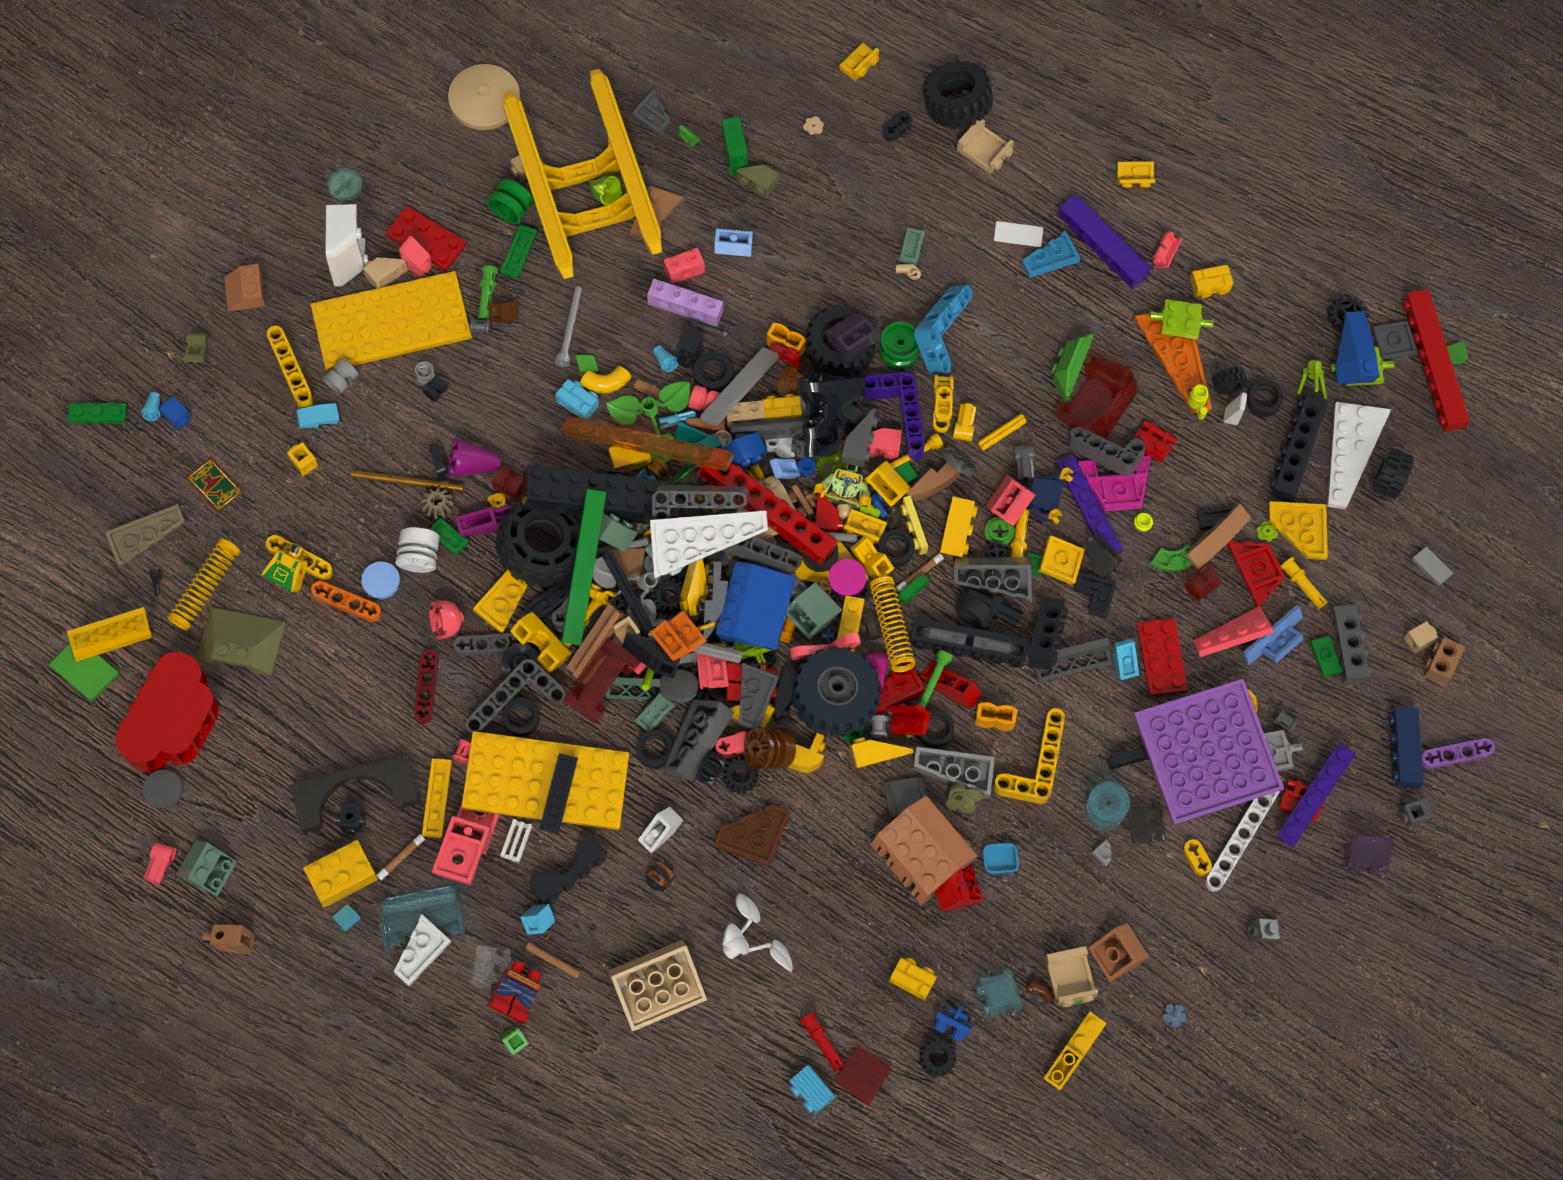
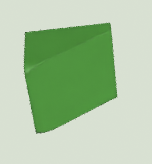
(688, 135)
(1457, 353)
(586, 363)
(513, 1039)

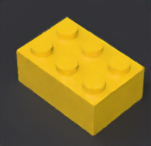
(340, 873)

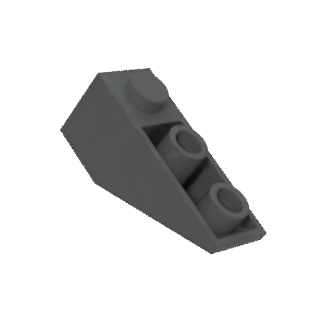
(857, 442)

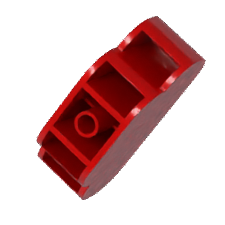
(168, 716)

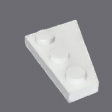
(423, 948)

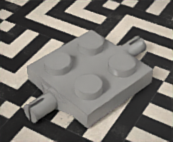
(1281, 749)

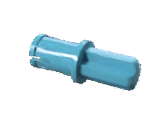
(673, 420)

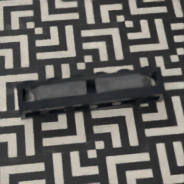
(969, 642)

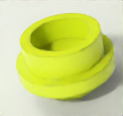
(1143, 522)

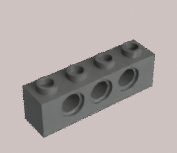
(1350, 673)

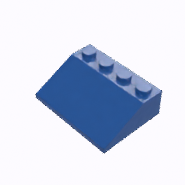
(755, 606)

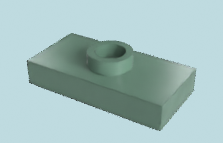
(911, 246)
(654, 713)

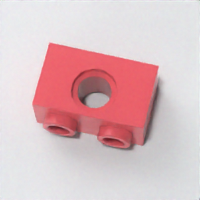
(684, 266)

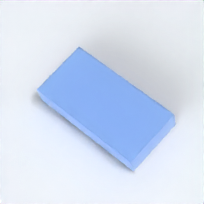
(785, 468)

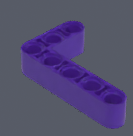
(904, 392)

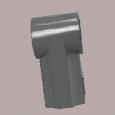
(1024, 459)

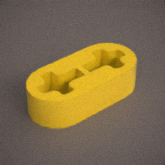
(1193, 859)

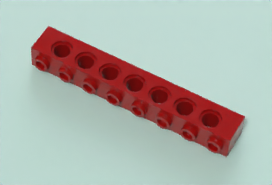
(786, 528)

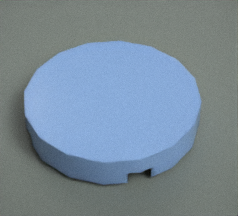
(380, 580)

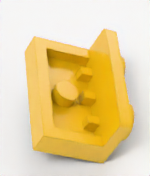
(1135, 173)
(864, 525)

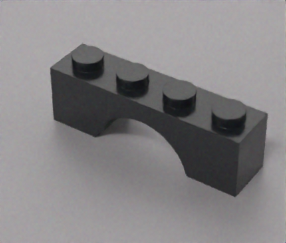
(549, 886)

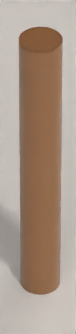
(553, 960)

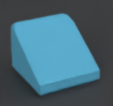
(346, 917)

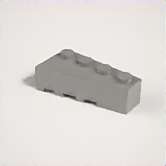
(956, 768)

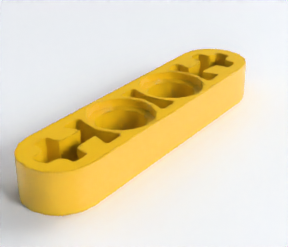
(304, 554)

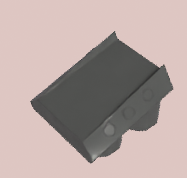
(903, 794)

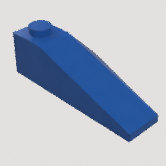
(1356, 353)

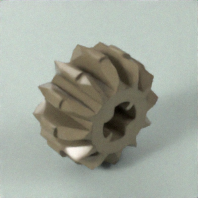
(430, 501)

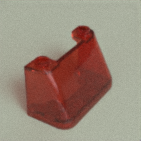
(1101, 398)

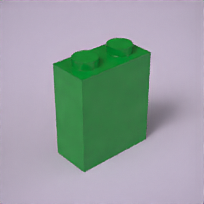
(734, 145)

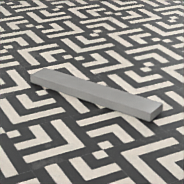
(739, 386)

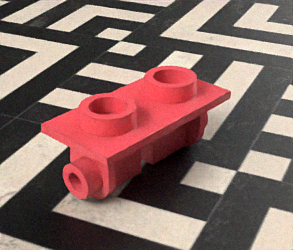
(1166, 253)

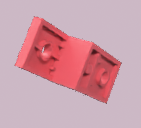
(466, 836)

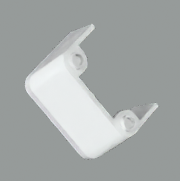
(344, 243)

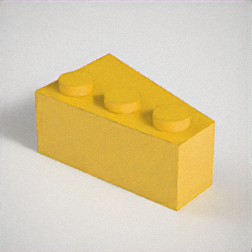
(958, 527)

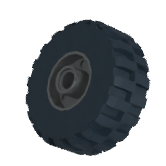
(836, 691)

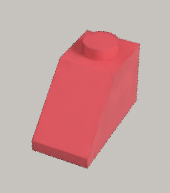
(415, 256)

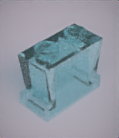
(999, 994)

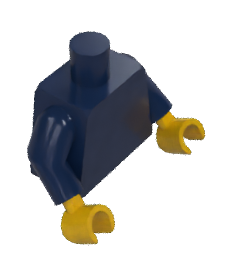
(1047, 495)

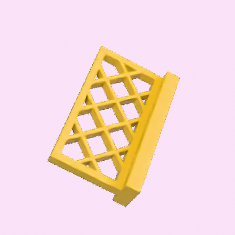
(106, 640)

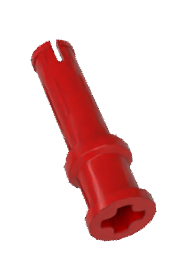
(817, 1033)

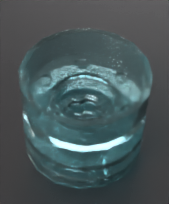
(1104, 816)

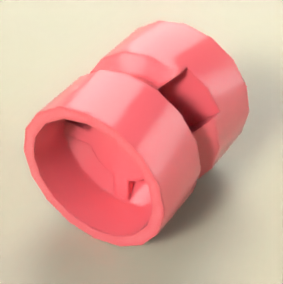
(701, 398)

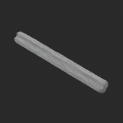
(714, 651)

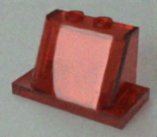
(598, 679)

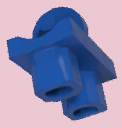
(944, 1019)

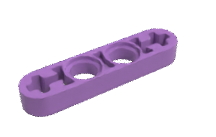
(1456, 751)

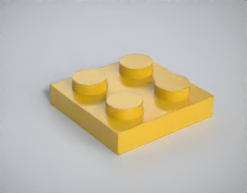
(1061, 560)

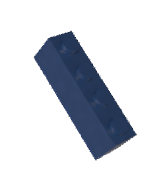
(1406, 747)

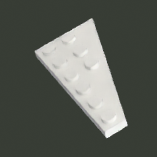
(1353, 440)
(689, 539)

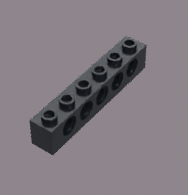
(1316, 407)

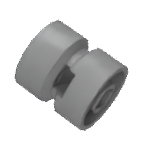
(340, 376)

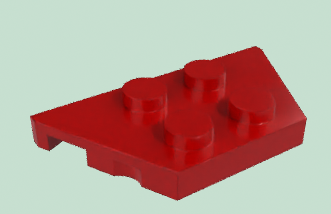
(1258, 568)

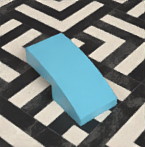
(319, 414)

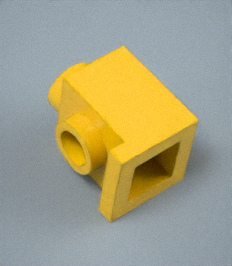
(308, 462)

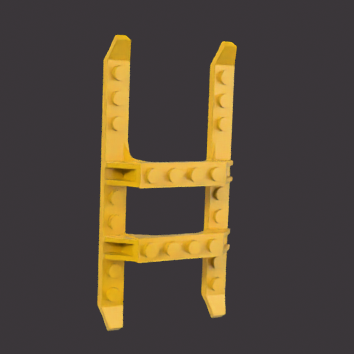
(616, 157)

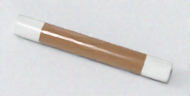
(924, 569)
(400, 857)

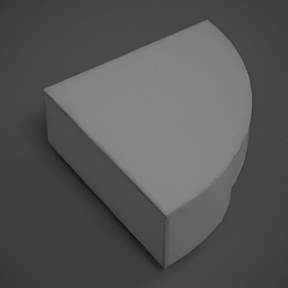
(1103, 853)

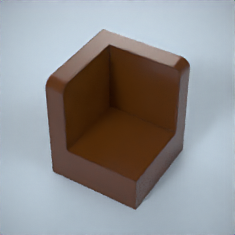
(503, 311)

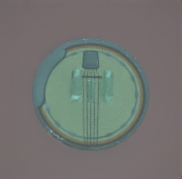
(345, 184)

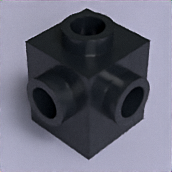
(350, 818)

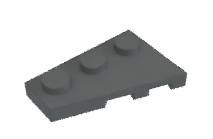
(756, 694)

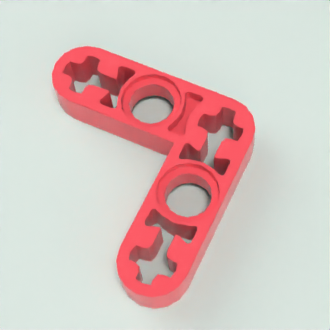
(848, 641)

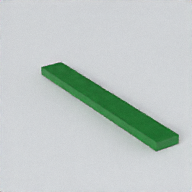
(583, 567)

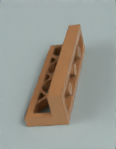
(595, 639)

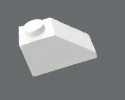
(660, 829)

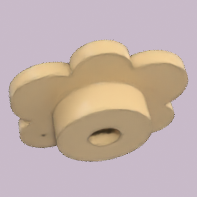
(813, 125)

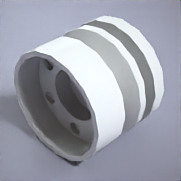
(417, 550)

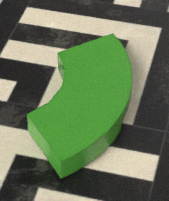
(1172, 560)

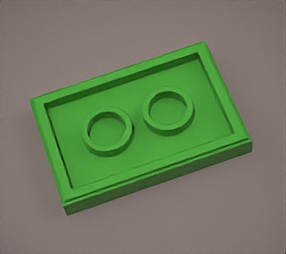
(87, 676)

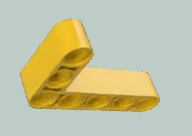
(1043, 764)

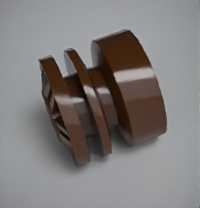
(769, 748)

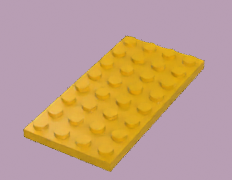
(391, 320)
(516, 774)

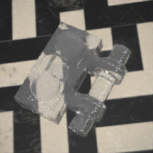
(484, 966)

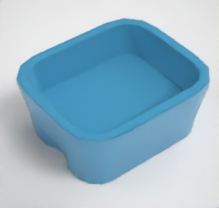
(1000, 858)

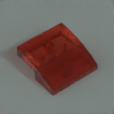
(863, 1075)

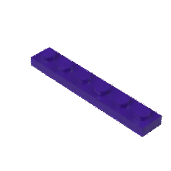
(1087, 502)
(1315, 795)

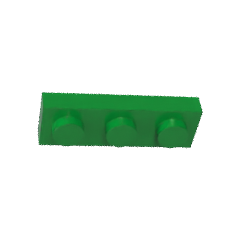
(518, 252)
(97, 413)

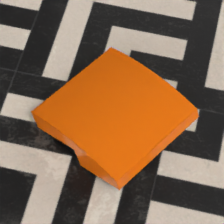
(678, 636)

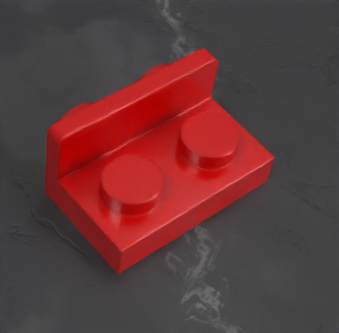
(909, 719)

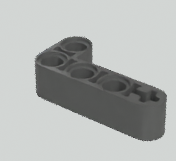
(1107, 453)

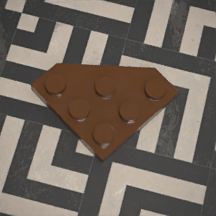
(754, 835)

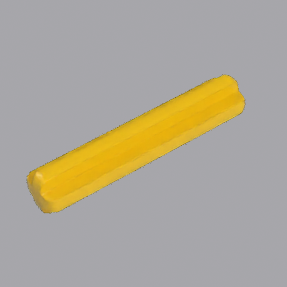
(1001, 432)

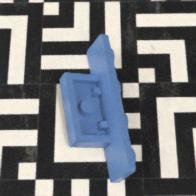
(1280, 641)

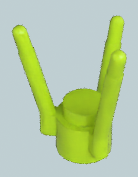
(1313, 371)

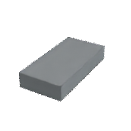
(1432, 566)

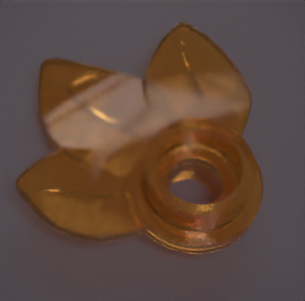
(788, 385)

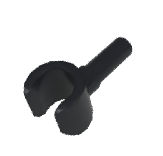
(156, 579)

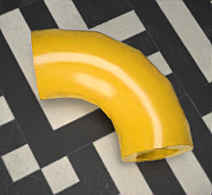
(605, 383)

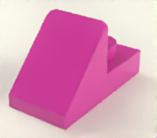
(880, 662)

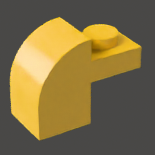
(874, 562)
(809, 760)

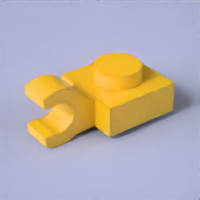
(597, 593)

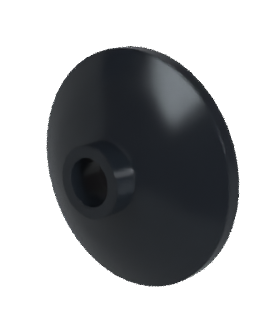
(516, 653)

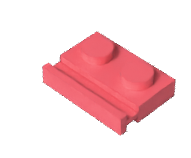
(712, 671)

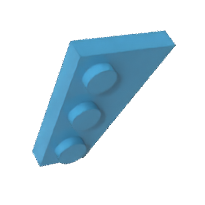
(1051, 257)

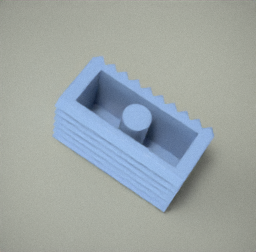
(733, 242)

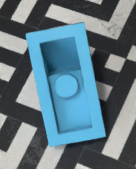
(1125, 659)

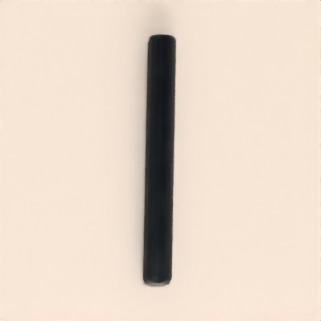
(628, 592)

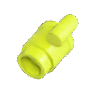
(1198, 399)

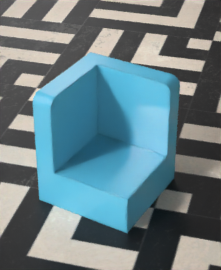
(537, 919)

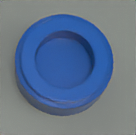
(806, 466)

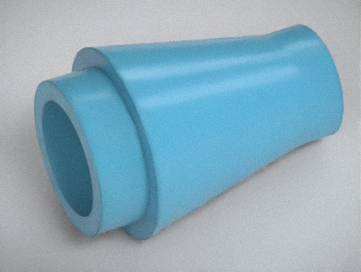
(665, 359)
(151, 408)

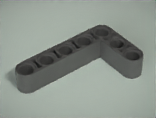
(691, 500)
(765, 550)
(511, 693)

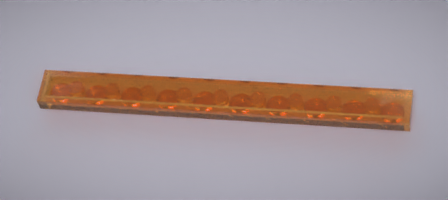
(647, 443)

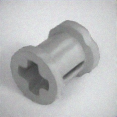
(879, 727)

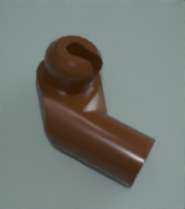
(1042, 988)

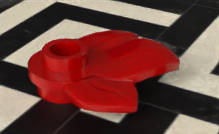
(789, 355)

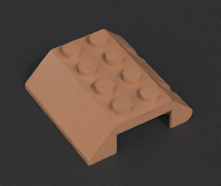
(923, 848)

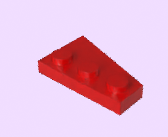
(899, 689)

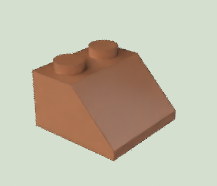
(244, 288)
(1118, 952)

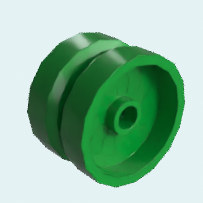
(510, 201)
(899, 346)

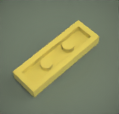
(913, 525)

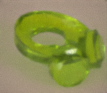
(838, 457)

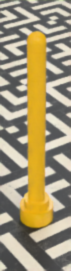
(933, 442)

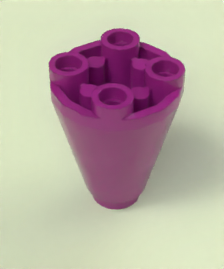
(471, 459)

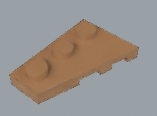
(663, 206)

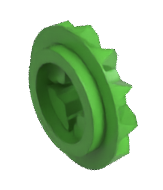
(992, 526)

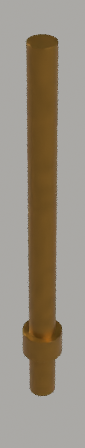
(443, 484)

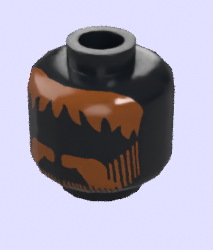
(659, 876)

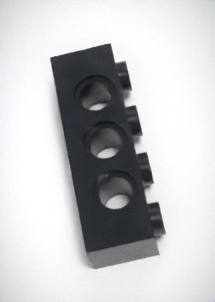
(1046, 633)

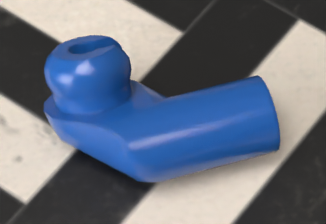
(876, 502)

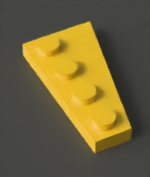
(501, 601)

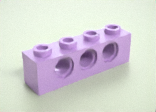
(685, 302)

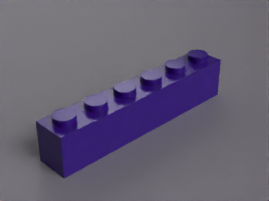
(1104, 241)

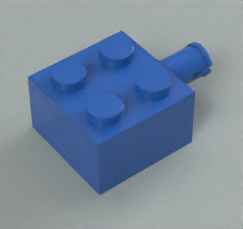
(746, 450)

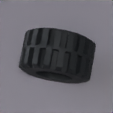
(1393, 473)

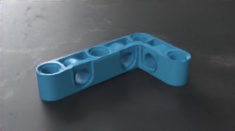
(935, 324)

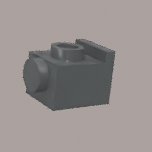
(1420, 809)

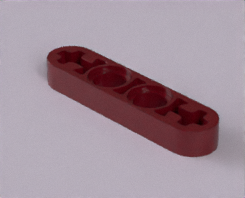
(426, 686)

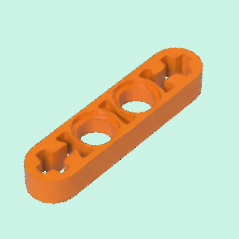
(344, 604)

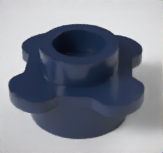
(828, 635)

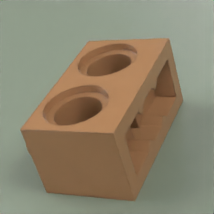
(1447, 662)

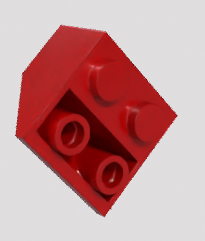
(959, 890)

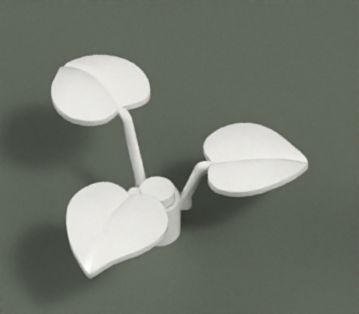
(735, 942)

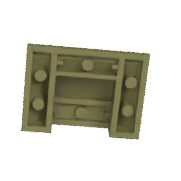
(241, 640)

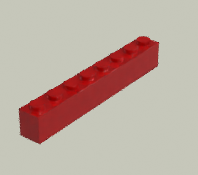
(1436, 361)

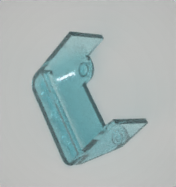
(401, 914)

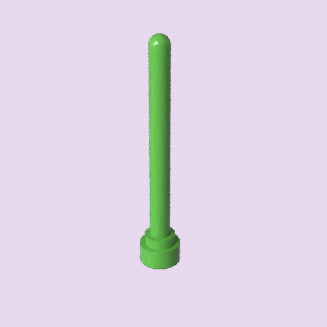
(943, 659)

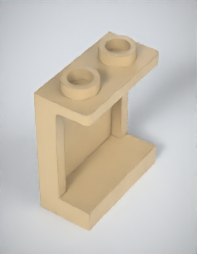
(984, 147)
(1071, 976)

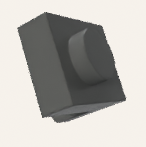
(1263, 930)

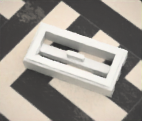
(528, 827)

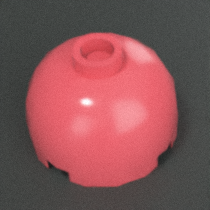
(445, 619)

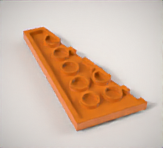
(1177, 355)

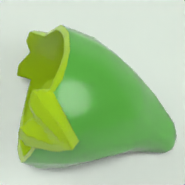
(606, 189)

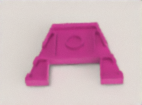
(1117, 491)

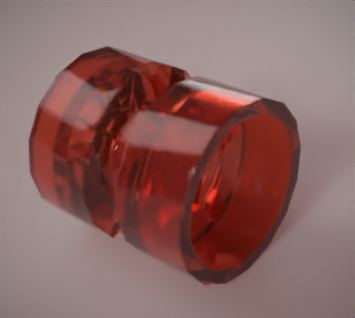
(507, 481)
(1199, 585)

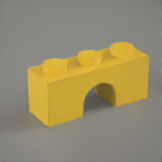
(533, 630)

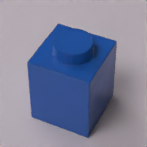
(175, 413)

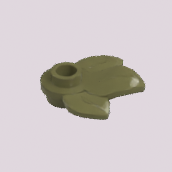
(963, 798)

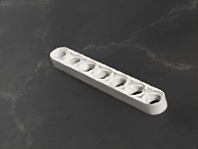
(1242, 843)

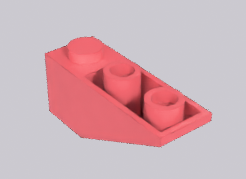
(885, 443)

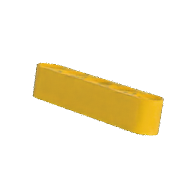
(286, 360)

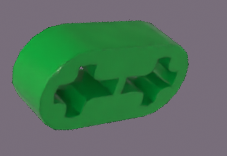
(914, 588)

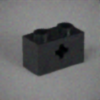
(689, 348)

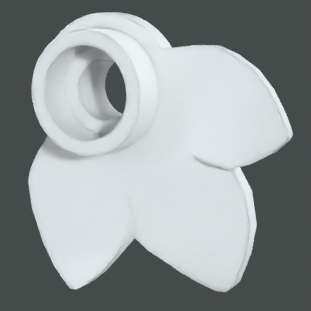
(782, 447)

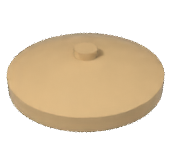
(478, 96)

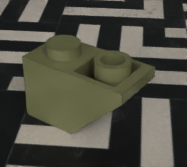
(759, 179)

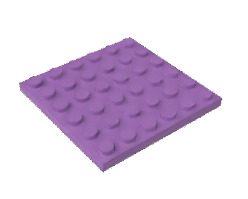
(1208, 751)

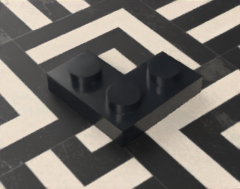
(1100, 590)

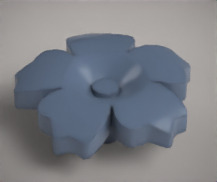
(1174, 1015)

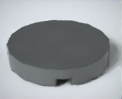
(959, 461)
(680, 688)
(162, 789)

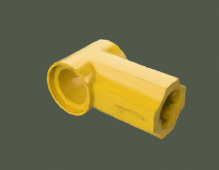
(964, 426)

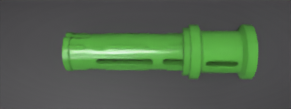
(488, 285)

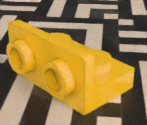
(859, 61)

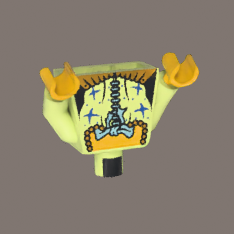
(845, 488)

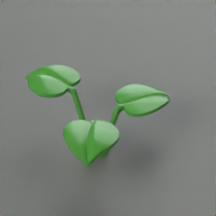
(626, 408)

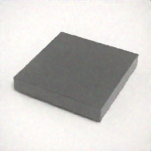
(1394, 341)

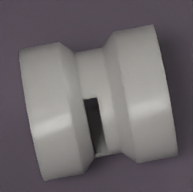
(423, 369)

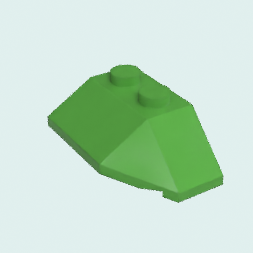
(1070, 365)

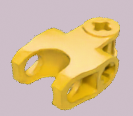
(942, 402)

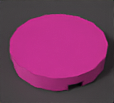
(847, 577)

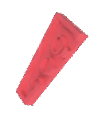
(1238, 631)

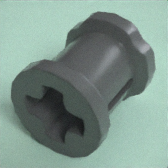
(480, 326)
(1286, 721)

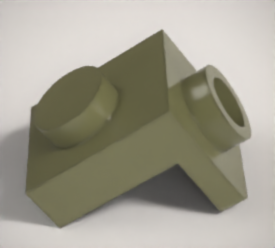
(196, 348)

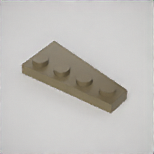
(139, 535)

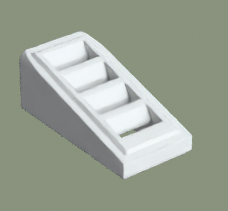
(1235, 409)

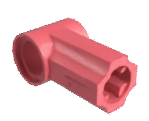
(161, 857)

